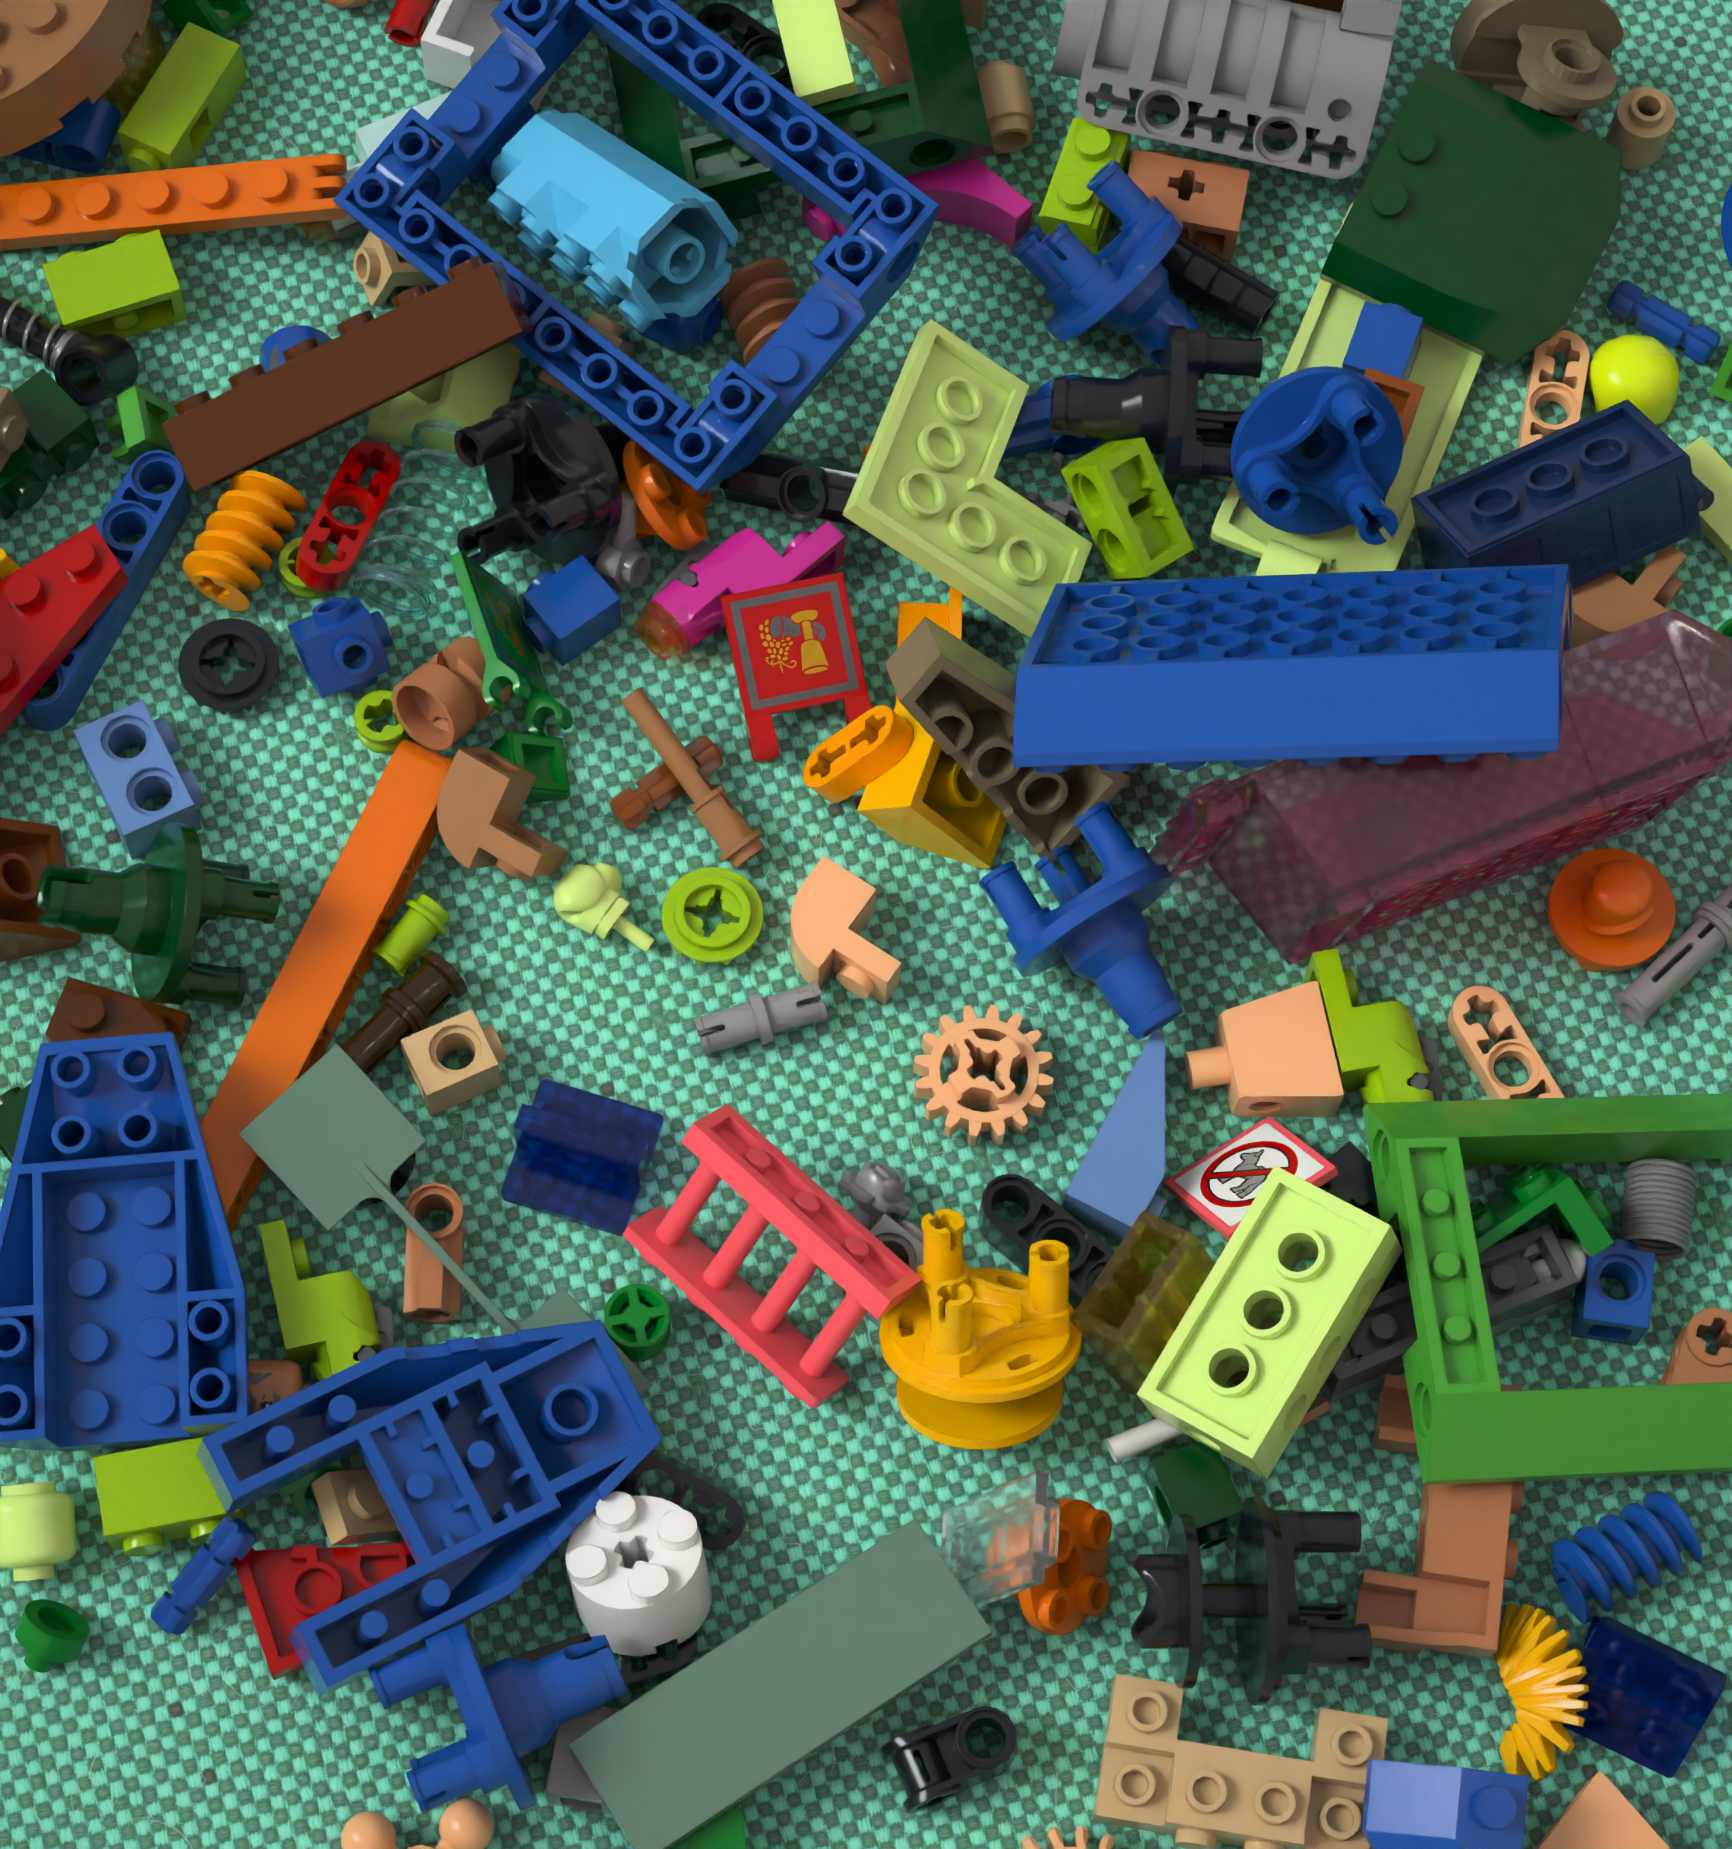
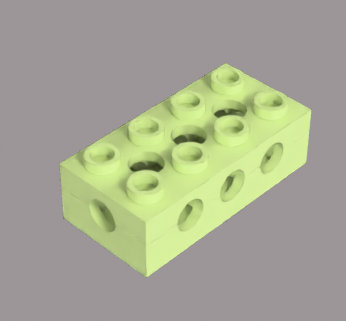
(1244, 1288)

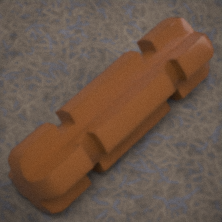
(660, 786)

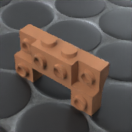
(1458, 1557)

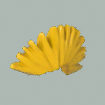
(1543, 1690)

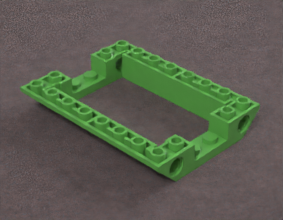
(1459, 1413)

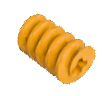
(239, 534)

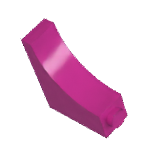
(966, 196)

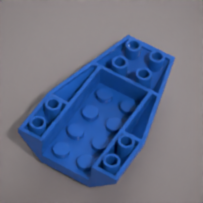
(116, 1259)

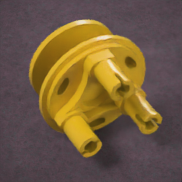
(981, 1346)

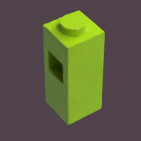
(182, 101)

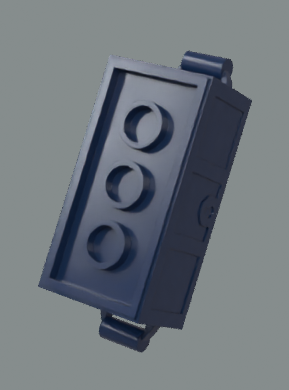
(1574, 498)

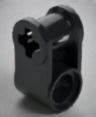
(947, 1758)

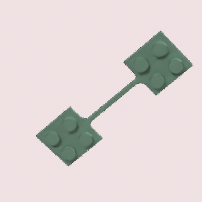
(341, 1142)

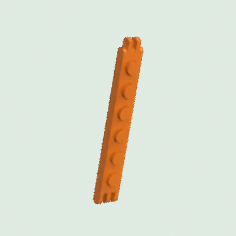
(171, 201)

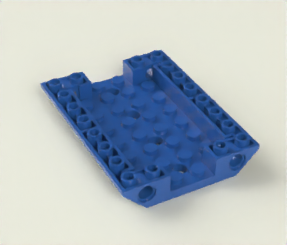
(1296, 669)

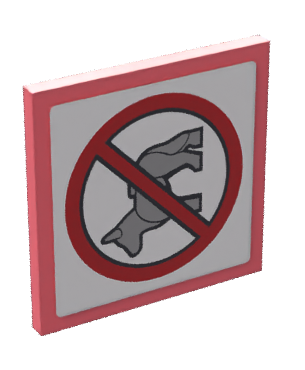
(1230, 1177)

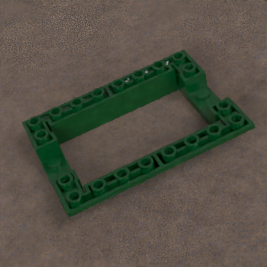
(905, 125)

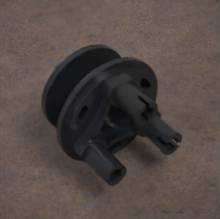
(1272, 1628)

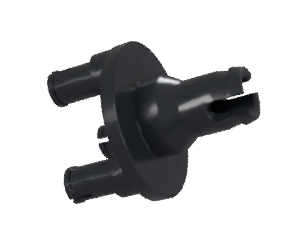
(1163, 405)
(548, 478)

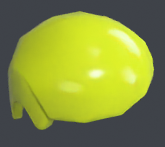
(1636, 371)

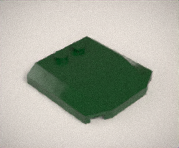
(1479, 217)

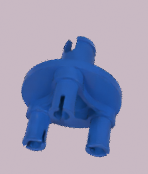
(1121, 284)
(1319, 454)
(1097, 925)
(505, 1708)

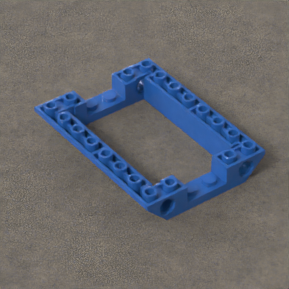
(886, 218)

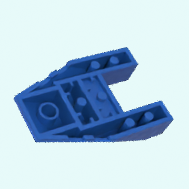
(463, 1473)

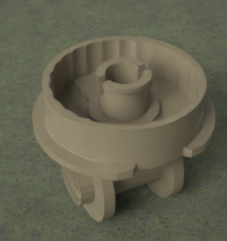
(1540, 52)

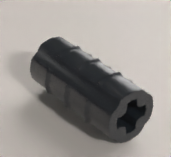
(1219, 287)

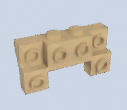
(1228, 1793)

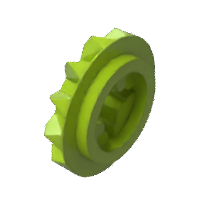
(694, 895)

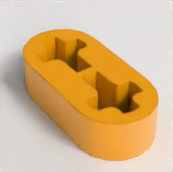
(858, 754)

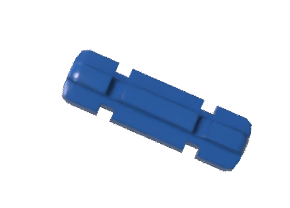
(1663, 321)
(203, 1575)

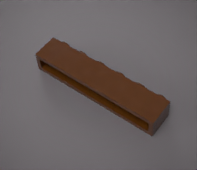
(347, 375)

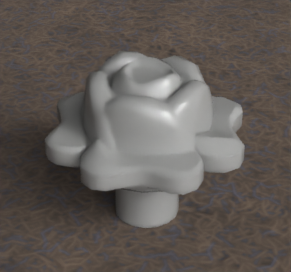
(875, 1192)

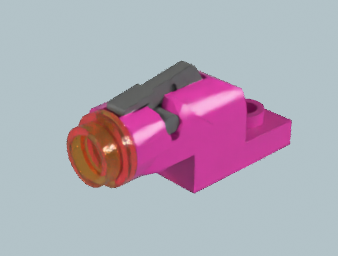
(688, 600)

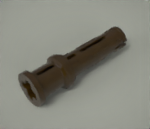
(405, 1010)

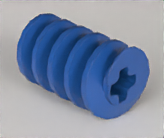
(1622, 1551)

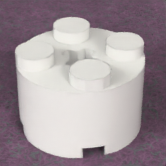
(639, 1573)

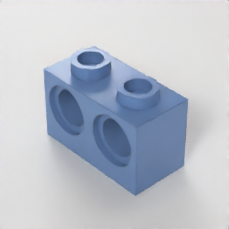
(132, 781)

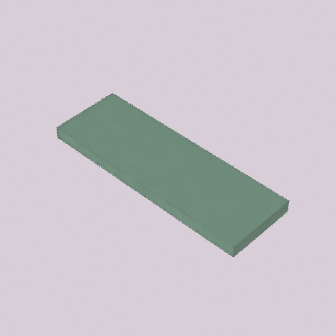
(780, 1690)

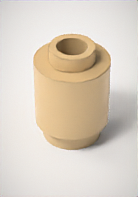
(1007, 105)
(1641, 127)

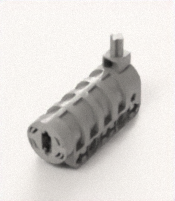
(1234, 62)

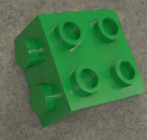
(1530, 1191)

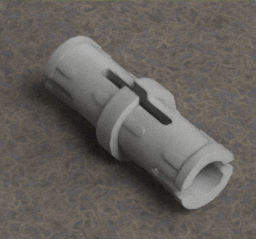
(761, 1018)

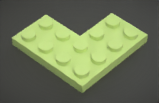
(935, 489)

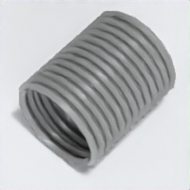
(1658, 1207)

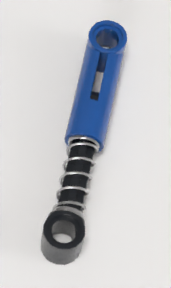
(71, 354)

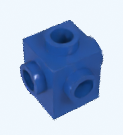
(342, 646)

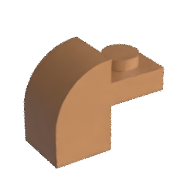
(1615, 604)
(480, 816)

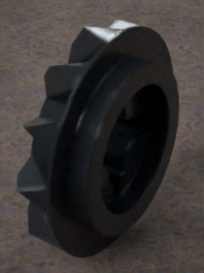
(210, 647)

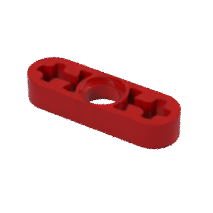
(349, 538)

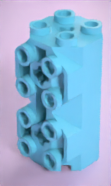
(611, 217)

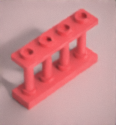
(805, 1215)

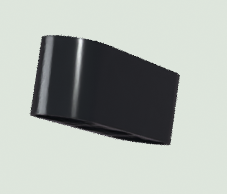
(1043, 1221)

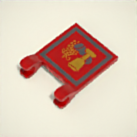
(793, 652)

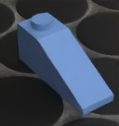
(1128, 1153)

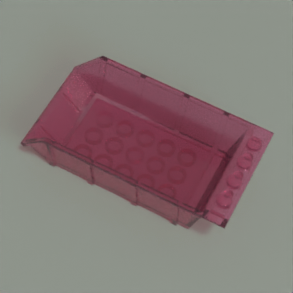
(1372, 844)

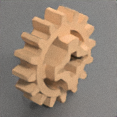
(1003, 1056)

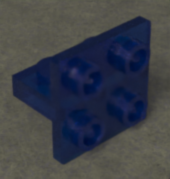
(581, 1156)
(1643, 1695)

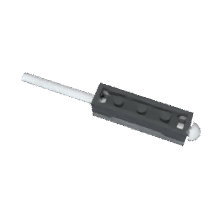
(1520, 1282)

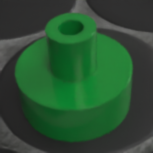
(50, 1634)

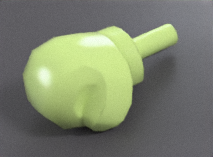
(592, 902)

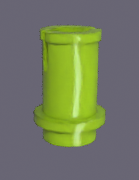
(411, 934)

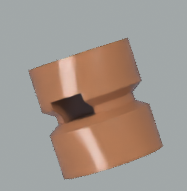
(444, 695)

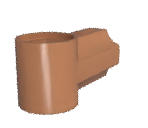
(430, 1289)

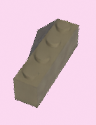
(970, 714)

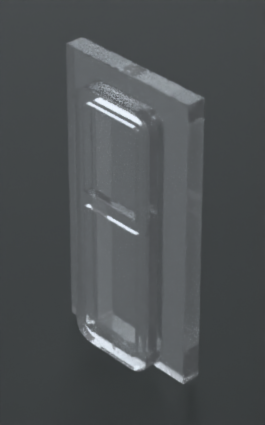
(1002, 1538)

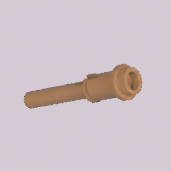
(711, 804)

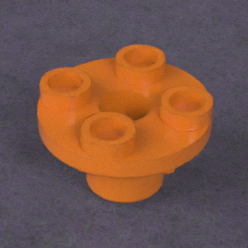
(663, 501)
(1611, 910)
(1076, 1580)

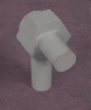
(624, 560)

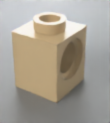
(445, 1087)

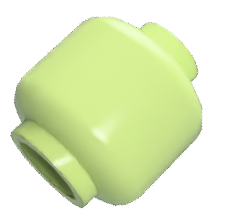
(35, 1529)

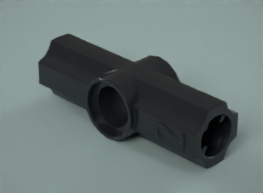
(783, 485)

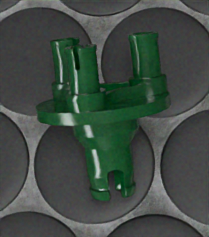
(158, 913)

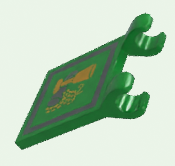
(505, 647)

